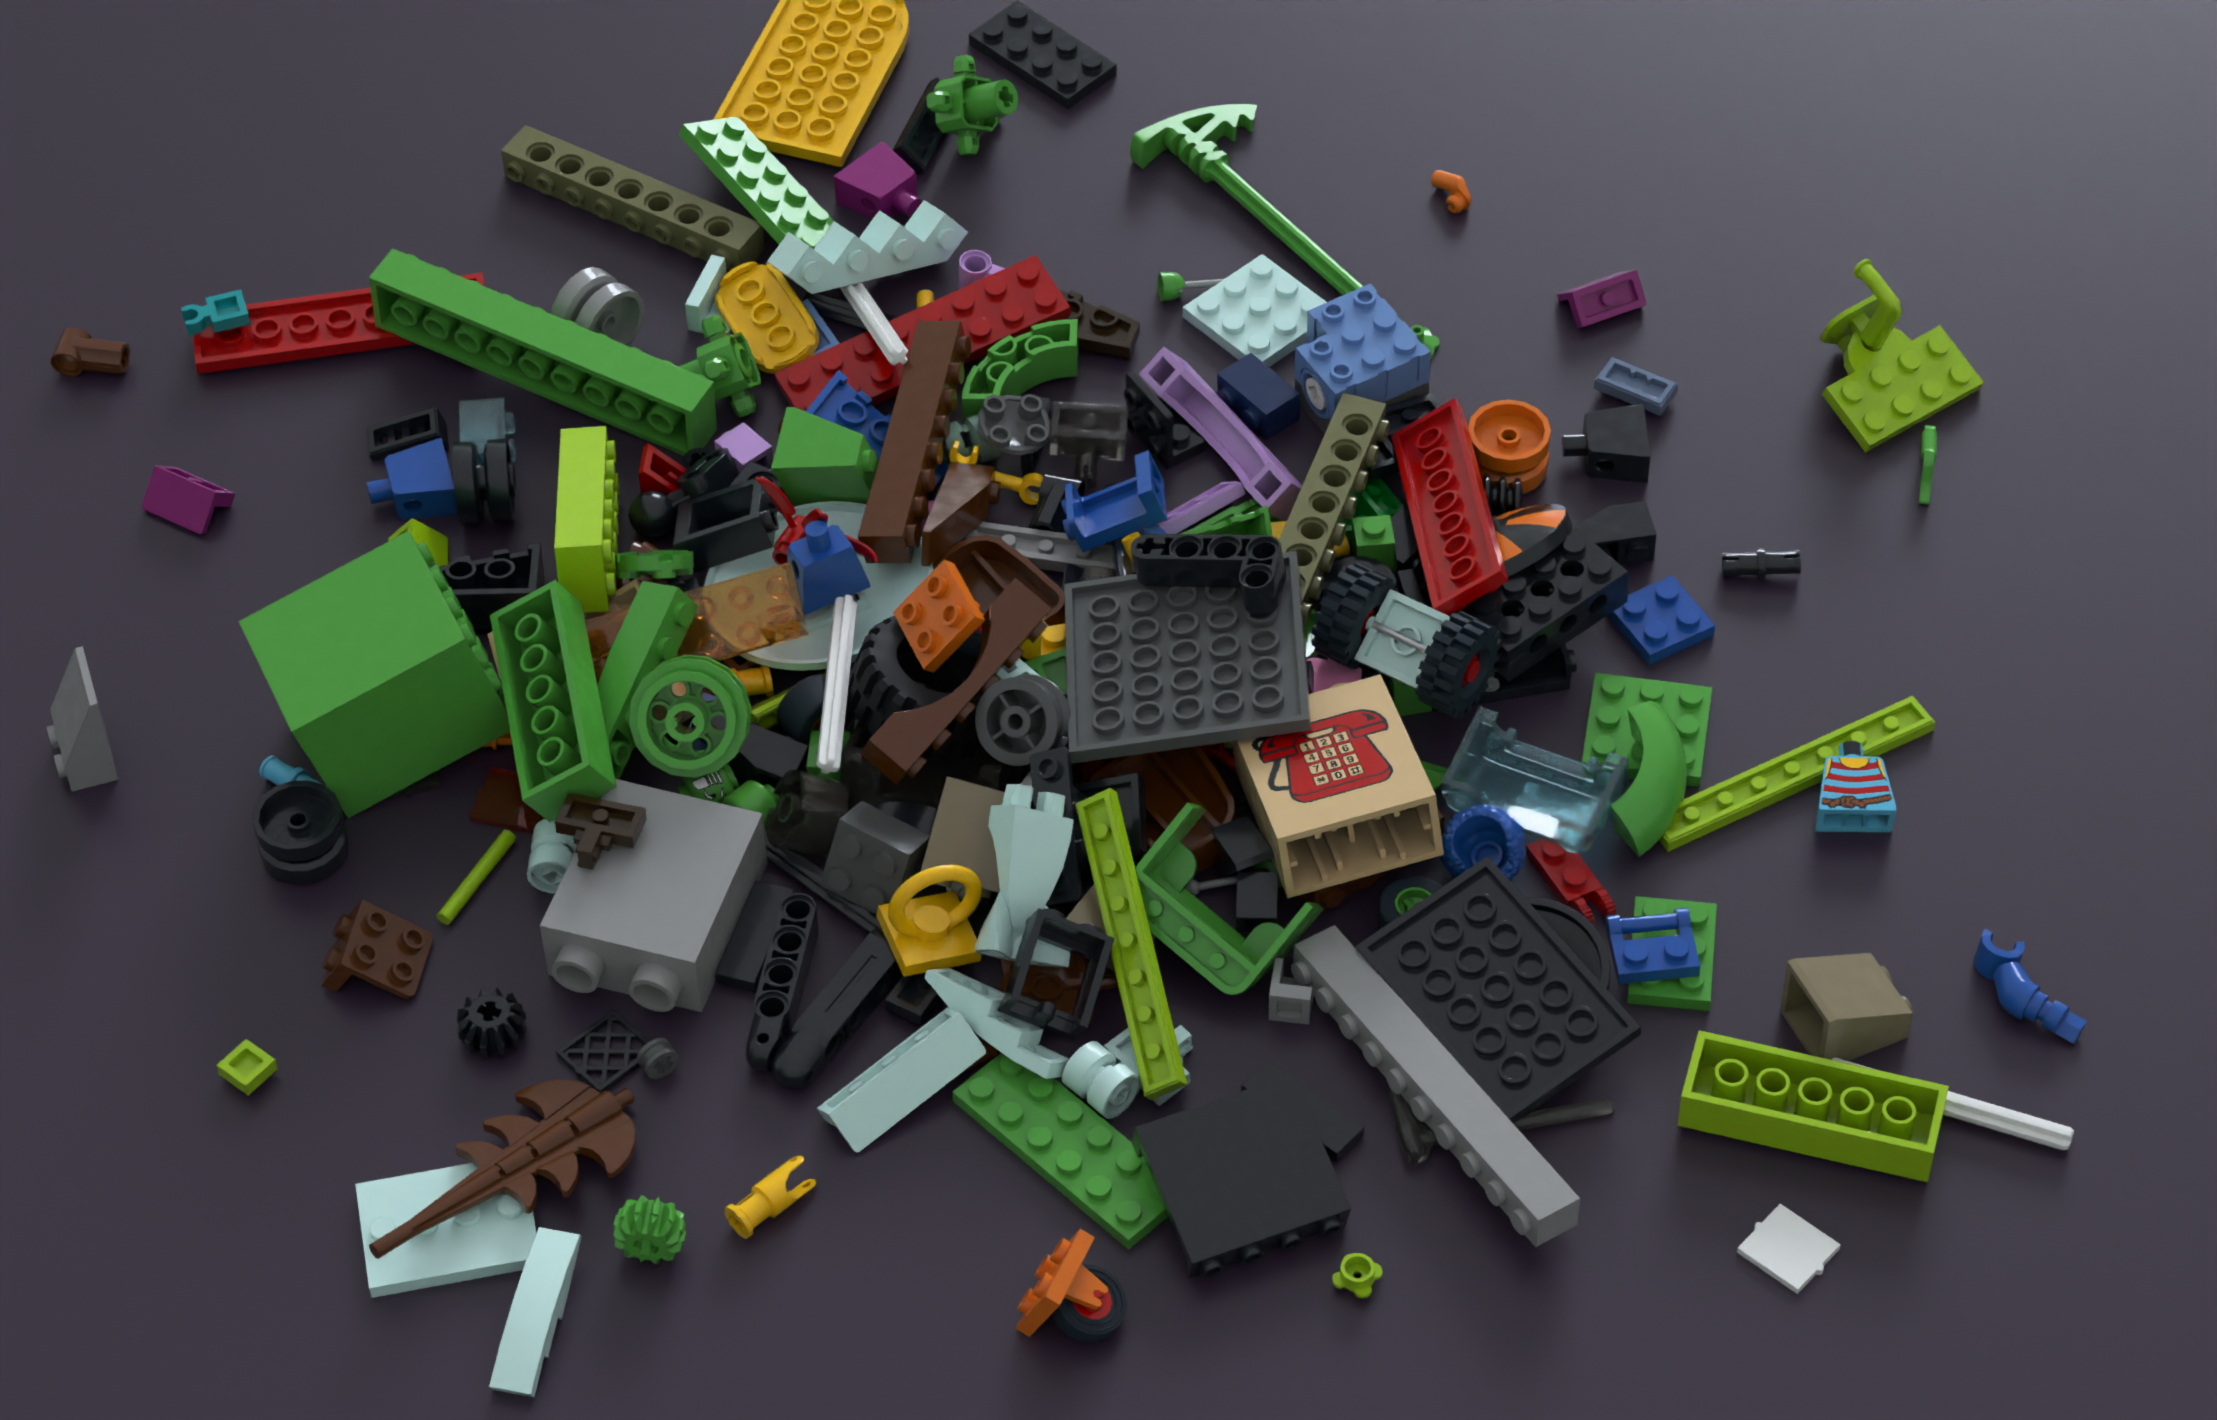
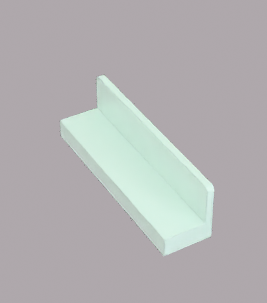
(903, 1079)

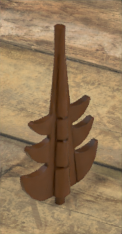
(572, 1124)

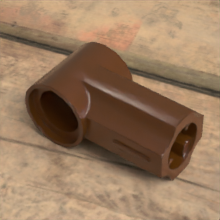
(79, 351)

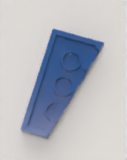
(853, 410)

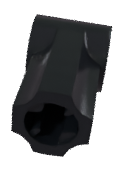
(1049, 511)

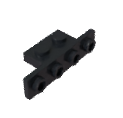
(1053, 774)

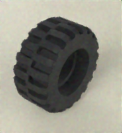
(885, 684)

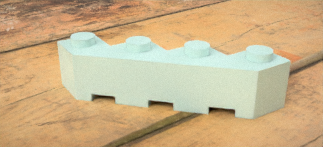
(879, 252)

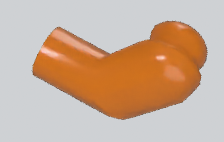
(1455, 184)

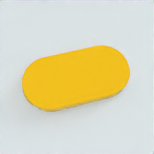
(768, 314)

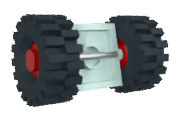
(1429, 651)

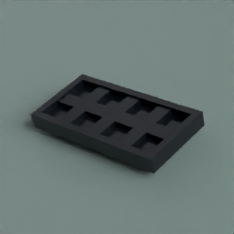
(1042, 54)

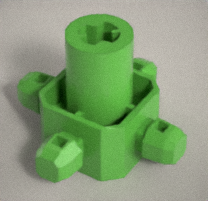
(970, 104)
(728, 364)

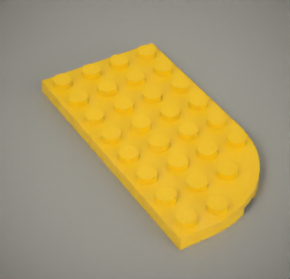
(818, 75)

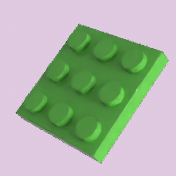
(1610, 727)

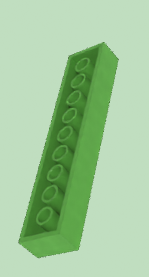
(543, 353)

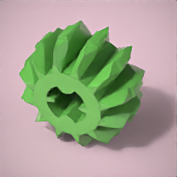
(649, 1229)

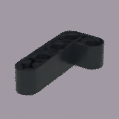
(1214, 561)

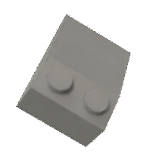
(80, 729)

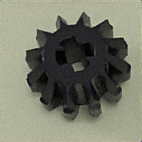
(491, 1023)

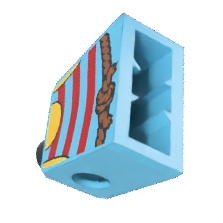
(1855, 793)

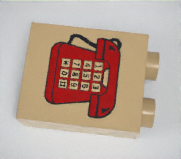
(1343, 794)

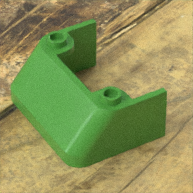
(1194, 929)

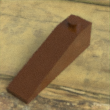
(959, 508)

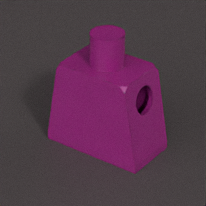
(878, 183)

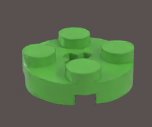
(655, 563)

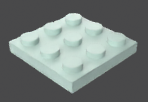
(1255, 311)

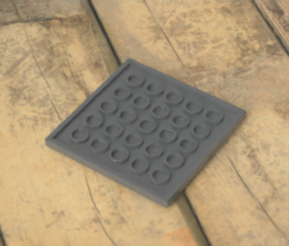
(1180, 666)

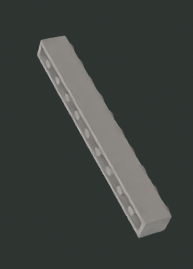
(1436, 1087)

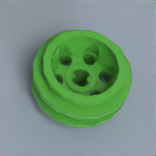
(695, 674)

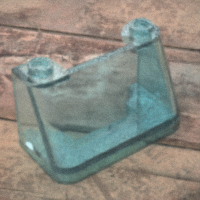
(1538, 788)

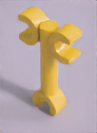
(1007, 481)

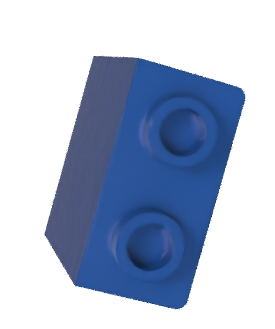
(1116, 509)

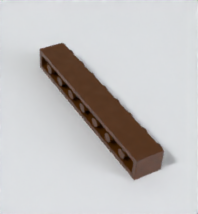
(914, 441)

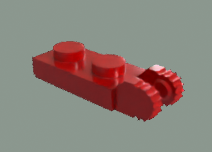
(1569, 878)

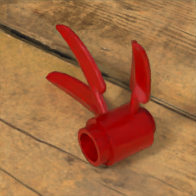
(796, 525)

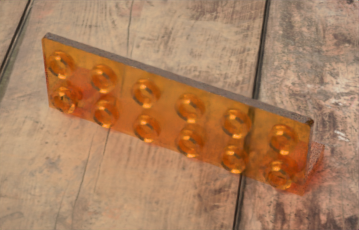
(729, 619)

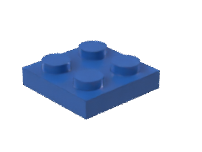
(1662, 620)

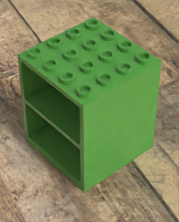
(379, 673)

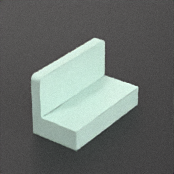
(702, 298)

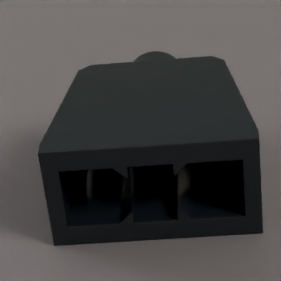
(1612, 444)

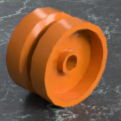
(1511, 442)

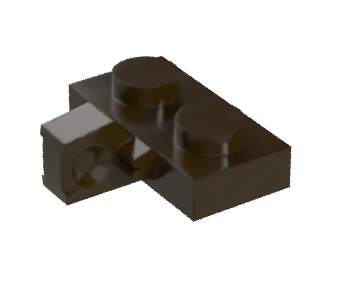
(598, 825)

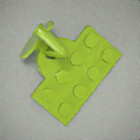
(1889, 375)

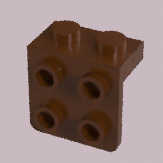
(378, 950)

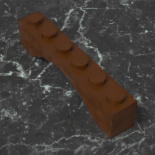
(907, 735)

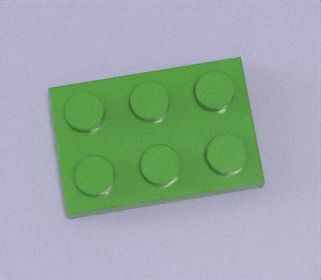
(1679, 992)

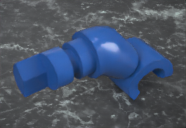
(2021, 995)

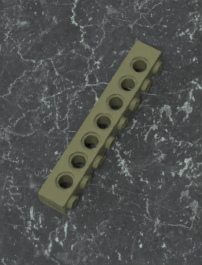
(631, 198)
(1331, 490)

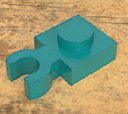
(221, 312)

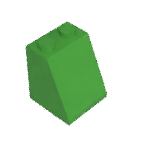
(822, 460)

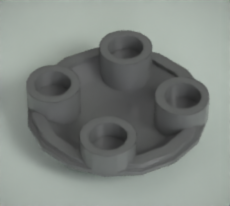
(1014, 423)

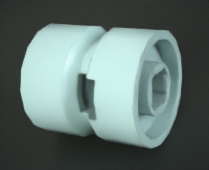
(549, 856)
(1096, 1076)

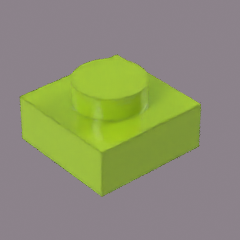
(247, 1067)

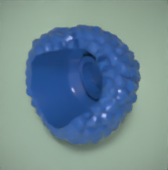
(1483, 833)

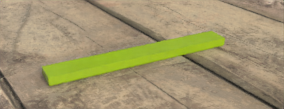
(1792, 772)
(1133, 946)

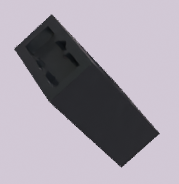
(726, 524)

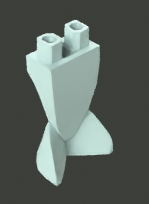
(1029, 861)

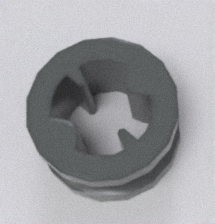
(658, 1058)

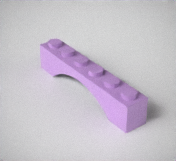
(1210, 416)

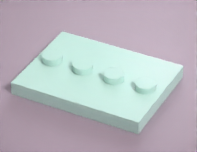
(469, 1246)

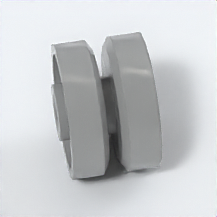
(600, 305)

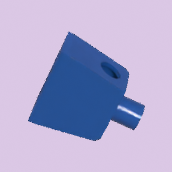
(417, 482)
(825, 566)

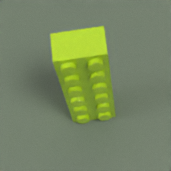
(587, 516)
(1812, 1106)

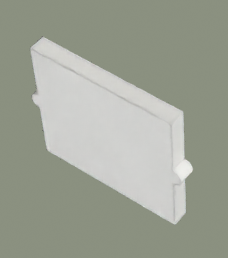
(1788, 1248)

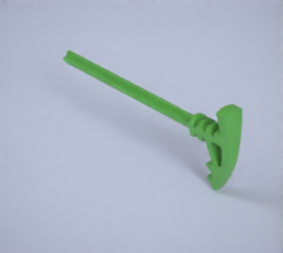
(1193, 140)

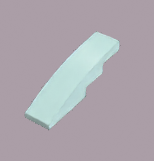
(1006, 1033)
(535, 1312)

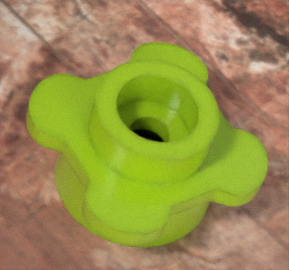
(1357, 1265)

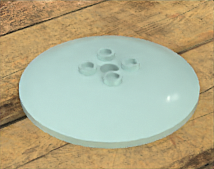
(888, 589)

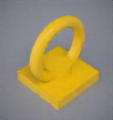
(932, 928)

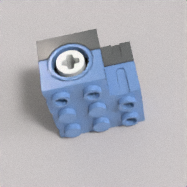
(1358, 350)

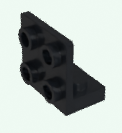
(1159, 425)

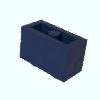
(1258, 396)

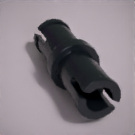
(1761, 563)

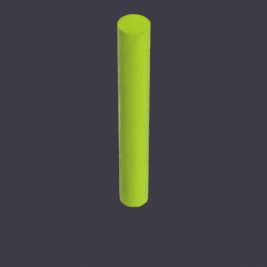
(476, 877)

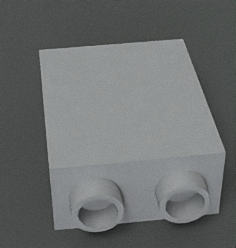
(658, 912)

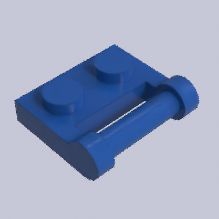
(1656, 956)

